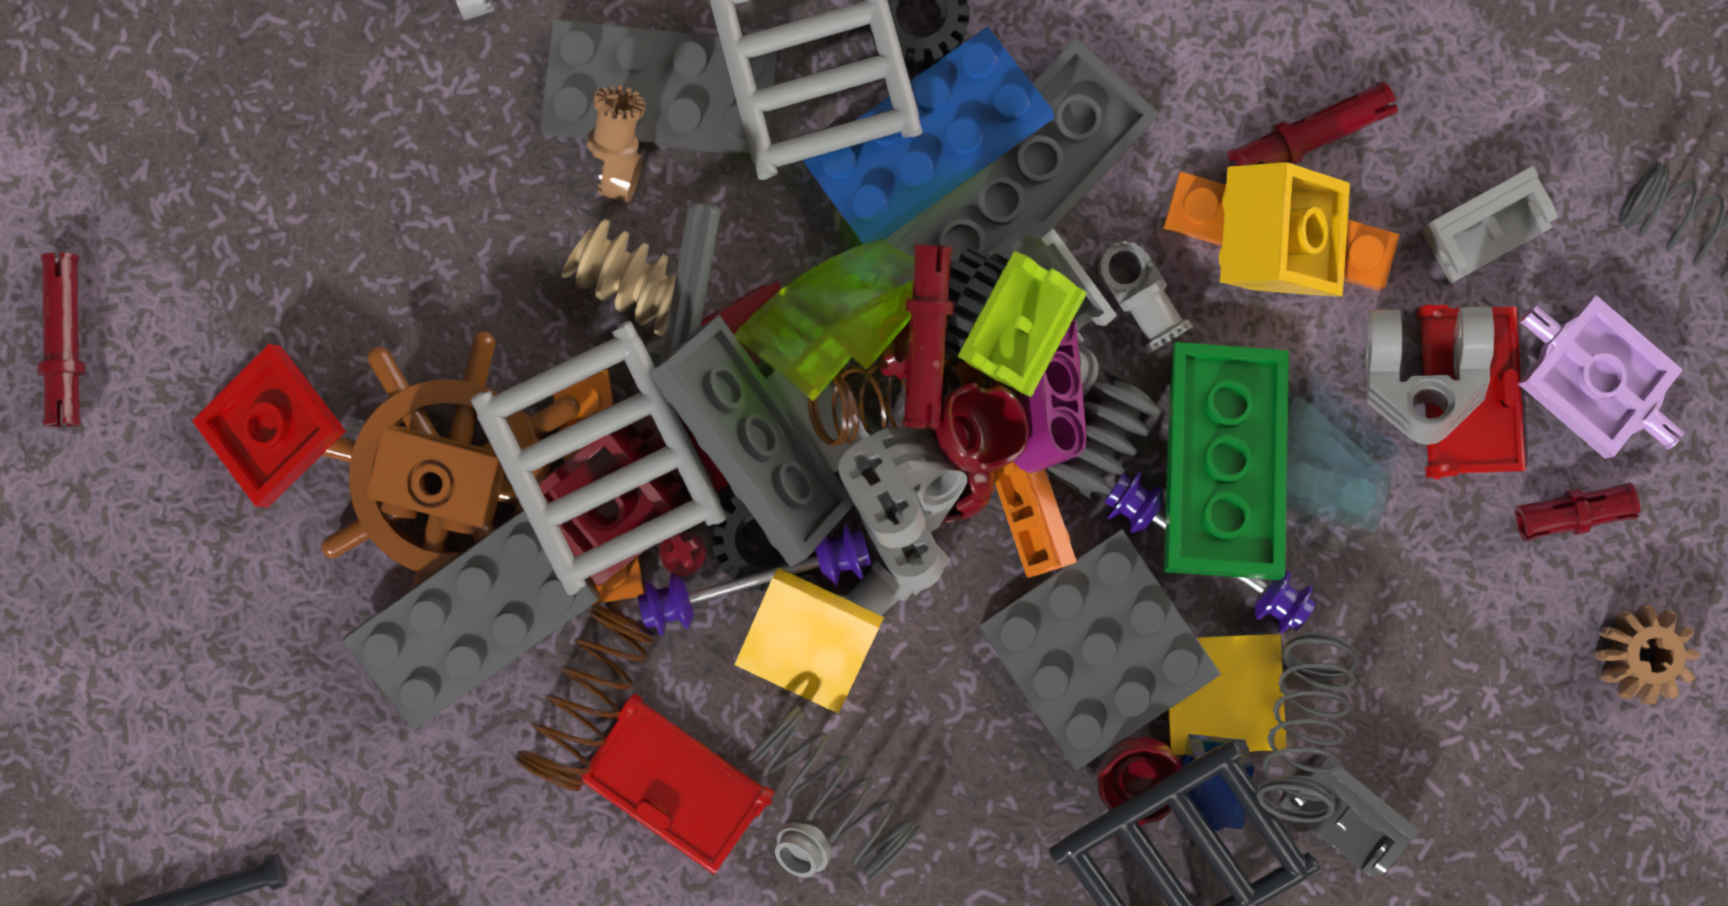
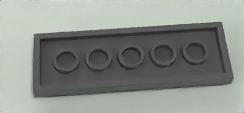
(1048, 170)

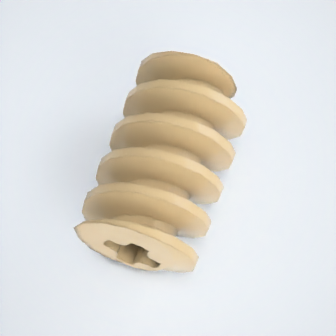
(623, 273)

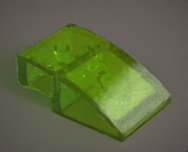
(833, 315)

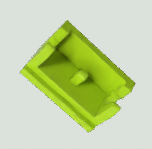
(1022, 324)

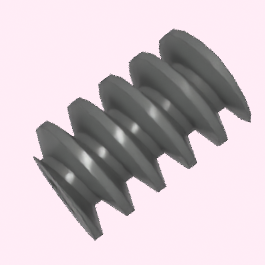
(1106, 435)

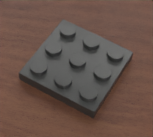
(1099, 650)

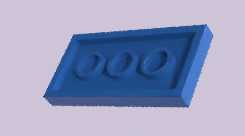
(970, 114)

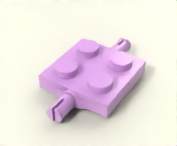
(1601, 377)

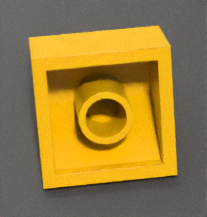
(1284, 230)

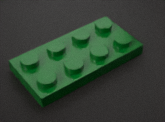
(1227, 461)

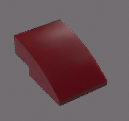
(632, 507)

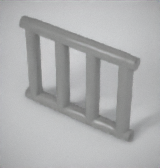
(755, 102)
(547, 517)

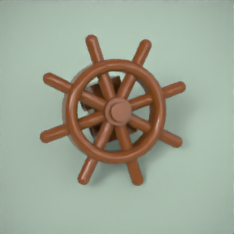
(415, 470)

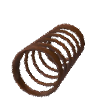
(849, 404)
(566, 776)

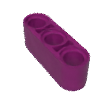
(1055, 410)

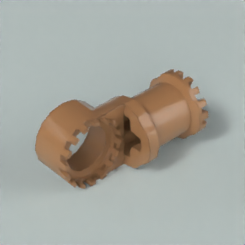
(616, 142)

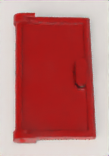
(1492, 434)
(680, 778)

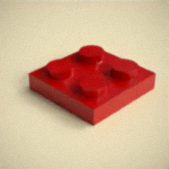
(268, 426)

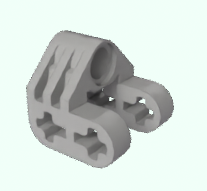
(1456, 398)
(913, 485)

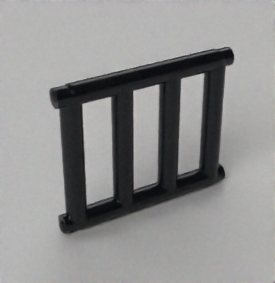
(1175, 792)

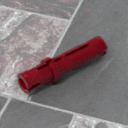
(1323, 127)
(927, 335)
(60, 341)

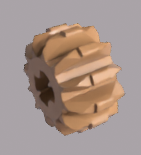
(1647, 677)

